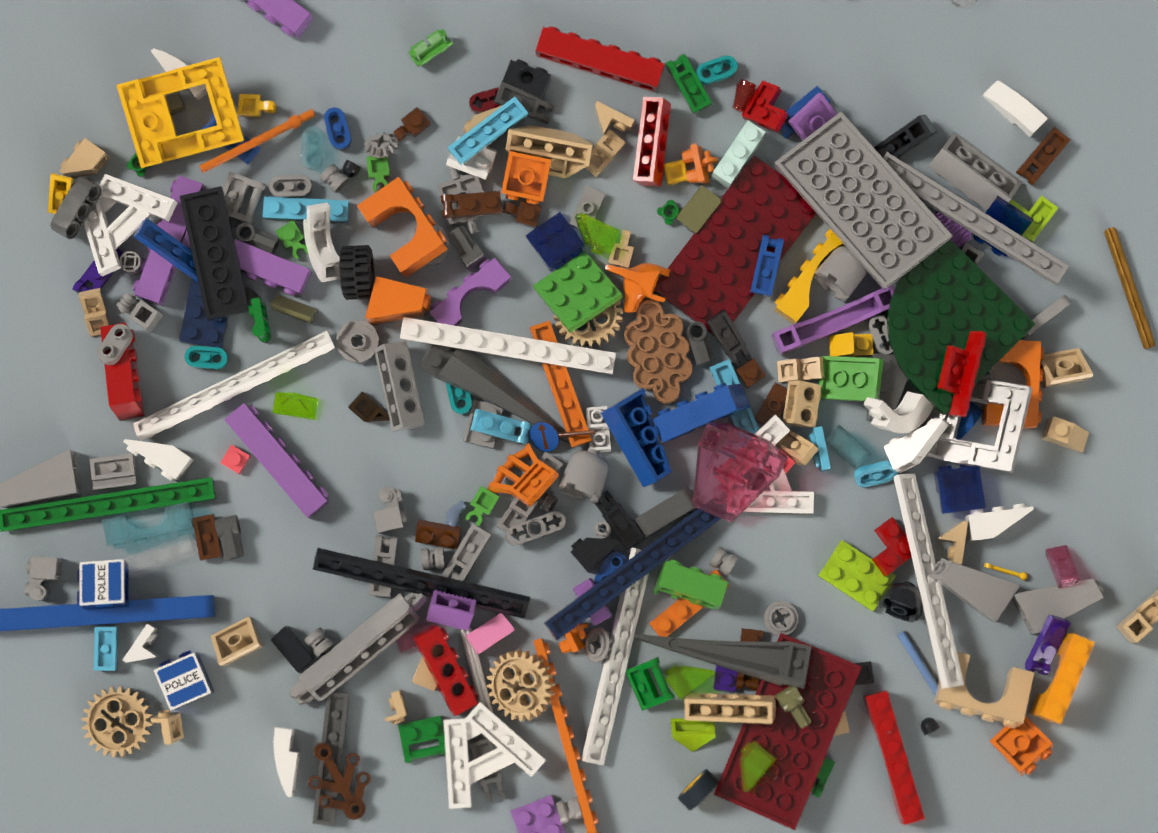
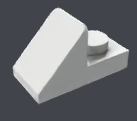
(139, 650)

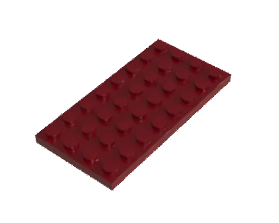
(721, 258)
(798, 751)

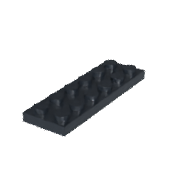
(214, 253)

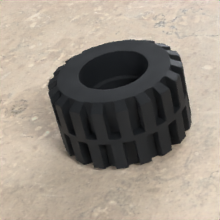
(357, 272)

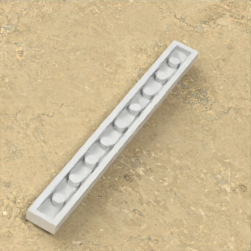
(507, 345)
(233, 386)
(929, 589)
(614, 671)

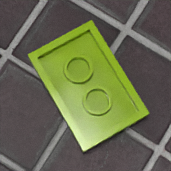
(855, 575)

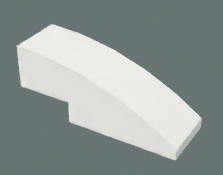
(170, 63)
(1015, 107)
(286, 759)

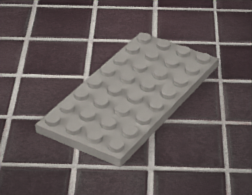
(863, 200)

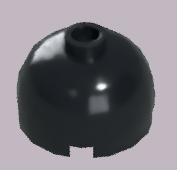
(902, 601)

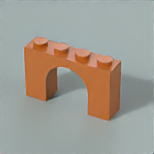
(425, 244)
(1026, 357)

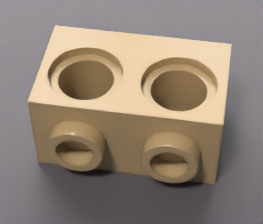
(797, 404)

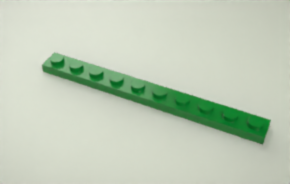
(106, 504)

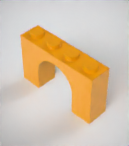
(1055, 701)

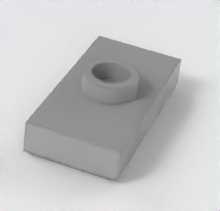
(589, 204)

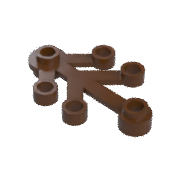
(341, 783)

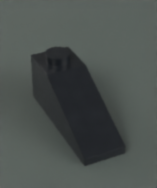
(907, 137)

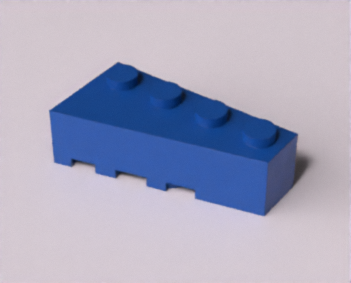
(703, 410)
(637, 437)

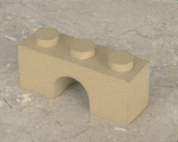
(1140, 620)

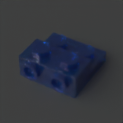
(1008, 216)
(555, 241)
(959, 488)

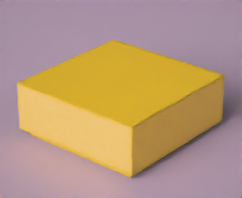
(675, 172)

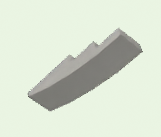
(519, 511)

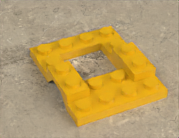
(151, 118)

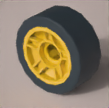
(698, 789)

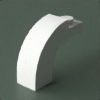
(319, 243)
(905, 418)

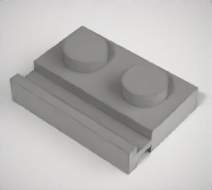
(476, 437)
(113, 471)

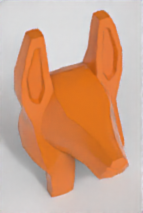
(639, 283)

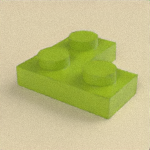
(1040, 213)

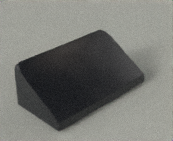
(292, 649)

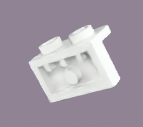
(478, 165)

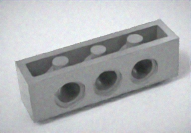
(394, 395)

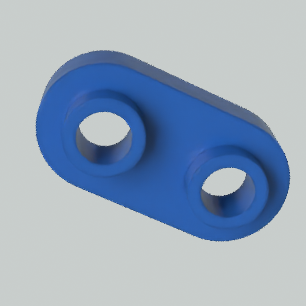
(337, 129)
(607, 566)

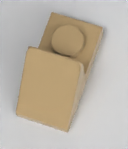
(608, 115)
(797, 448)
(957, 536)

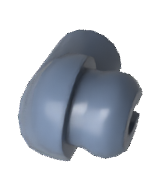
(452, 516)

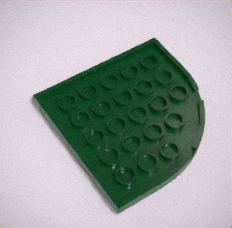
(938, 308)

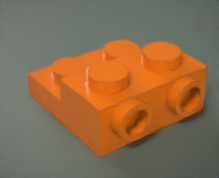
(526, 177)
(1023, 746)

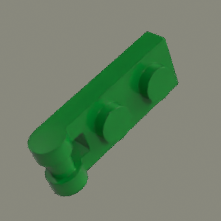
(689, 84)

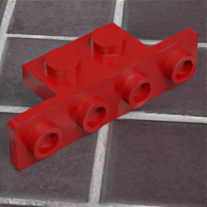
(960, 372)

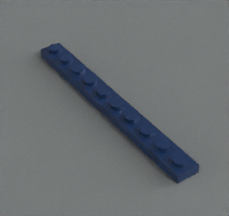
(629, 573)

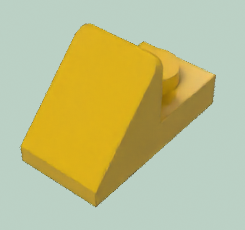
(58, 190)
(851, 345)

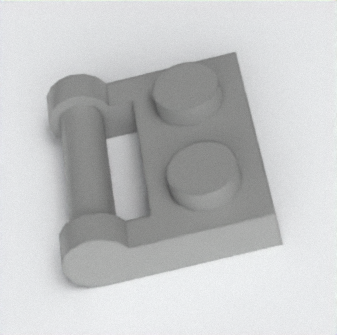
(235, 192)

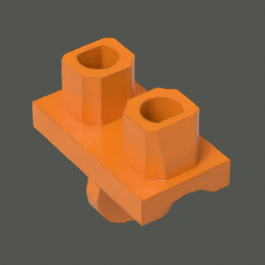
(696, 156)
(574, 639)

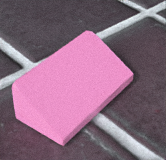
(489, 633)

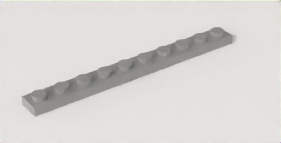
(979, 222)

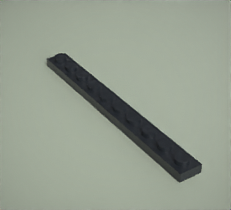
(418, 582)

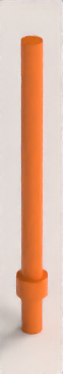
(293, 122)

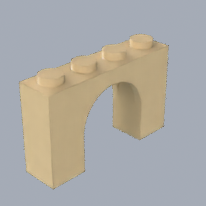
(1009, 709)

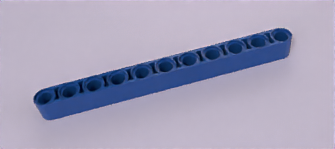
(138, 611)

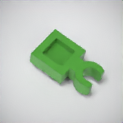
(378, 169)
(291, 238)
(484, 503)

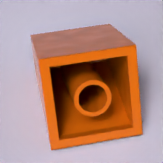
(395, 300)

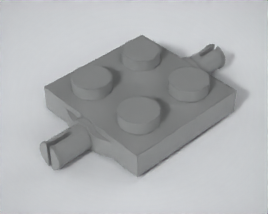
(461, 185)

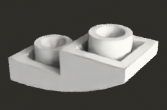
(596, 422)

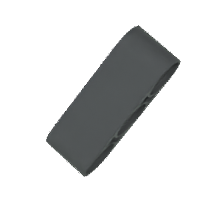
(76, 207)
(665, 512)

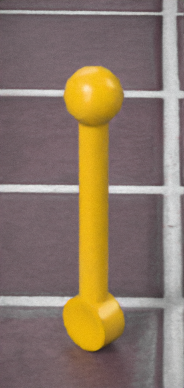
(1023, 575)

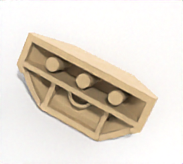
(566, 149)

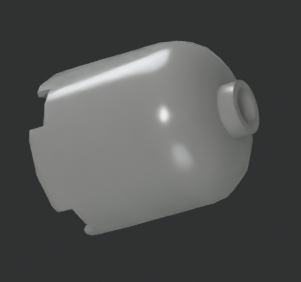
(840, 273)
(585, 475)

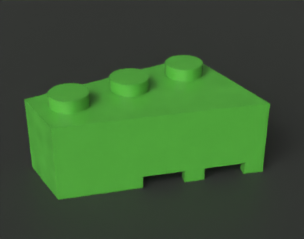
(690, 585)

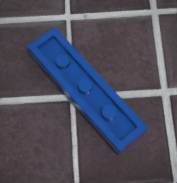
(167, 247)

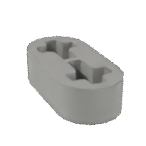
(877, 336)

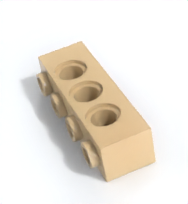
(730, 707)

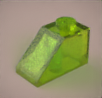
(596, 234)
(686, 678)
(754, 764)

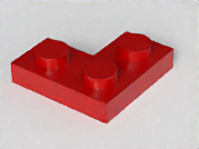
(761, 108)
(897, 547)

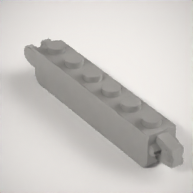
(358, 648)

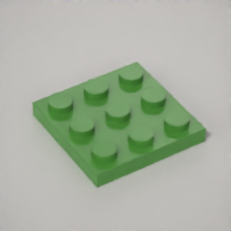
(577, 291)

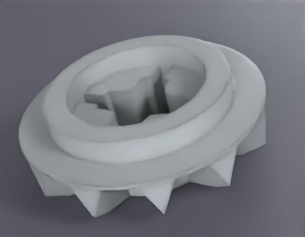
(388, 146)
(783, 608)
(592, 650)

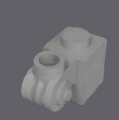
(139, 312)
(392, 516)
(40, 570)

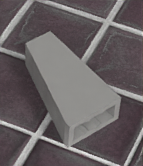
(46, 481)
(977, 589)
(1038, 603)

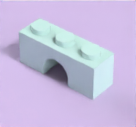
(738, 154)

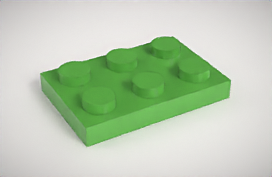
(851, 378)

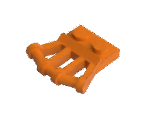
(531, 484)

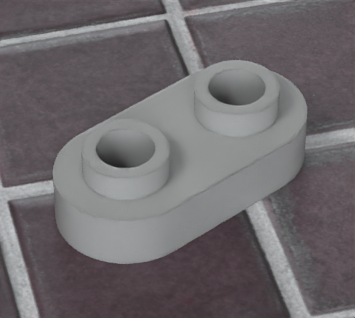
(291, 185)
(115, 343)

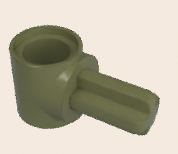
(792, 702)

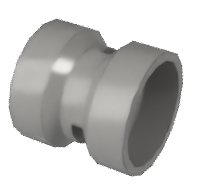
(333, 178)
(134, 266)
(428, 559)
(723, 561)
(315, 638)
(574, 810)

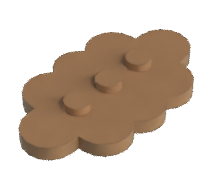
(658, 351)

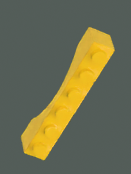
(796, 300)

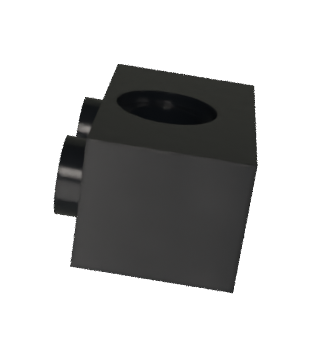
(519, 69)

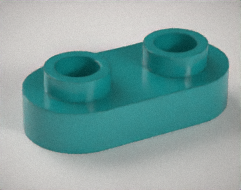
(716, 70)
(207, 357)
(455, 395)

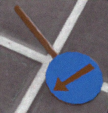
(546, 437)

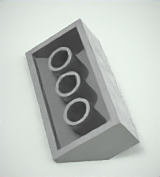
(974, 172)

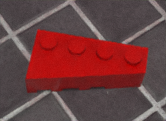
(123, 381)

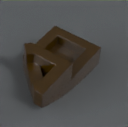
(367, 409)

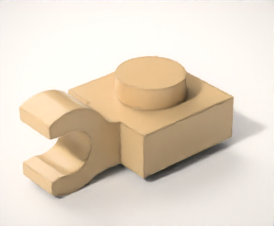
(621, 252)

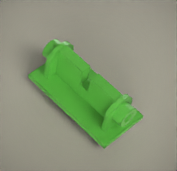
(438, 43)

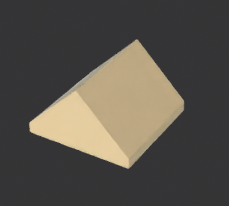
(1064, 368)
(236, 641)

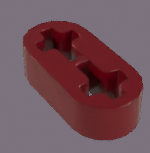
(483, 96)

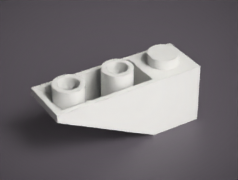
(912, 448)
(166, 457)
(990, 524)

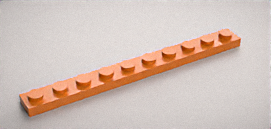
(566, 734)

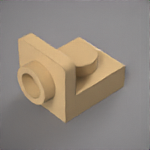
(397, 703)
(171, 725)

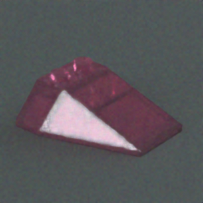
(733, 469)

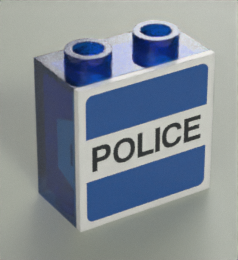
(103, 584)
(183, 680)

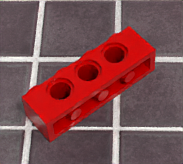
(652, 141)
(467, 696)

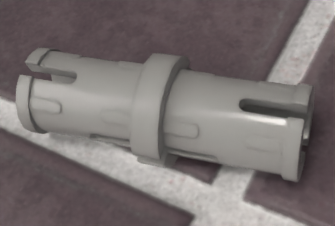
(602, 524)

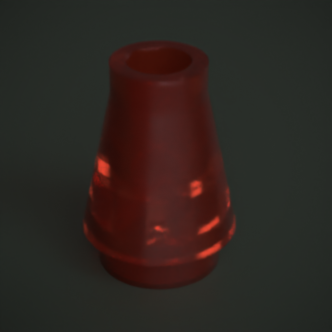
(743, 94)

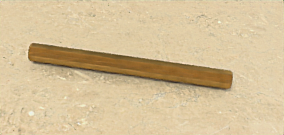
(1129, 288)

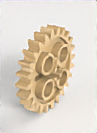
(602, 330)
(128, 704)
(517, 704)

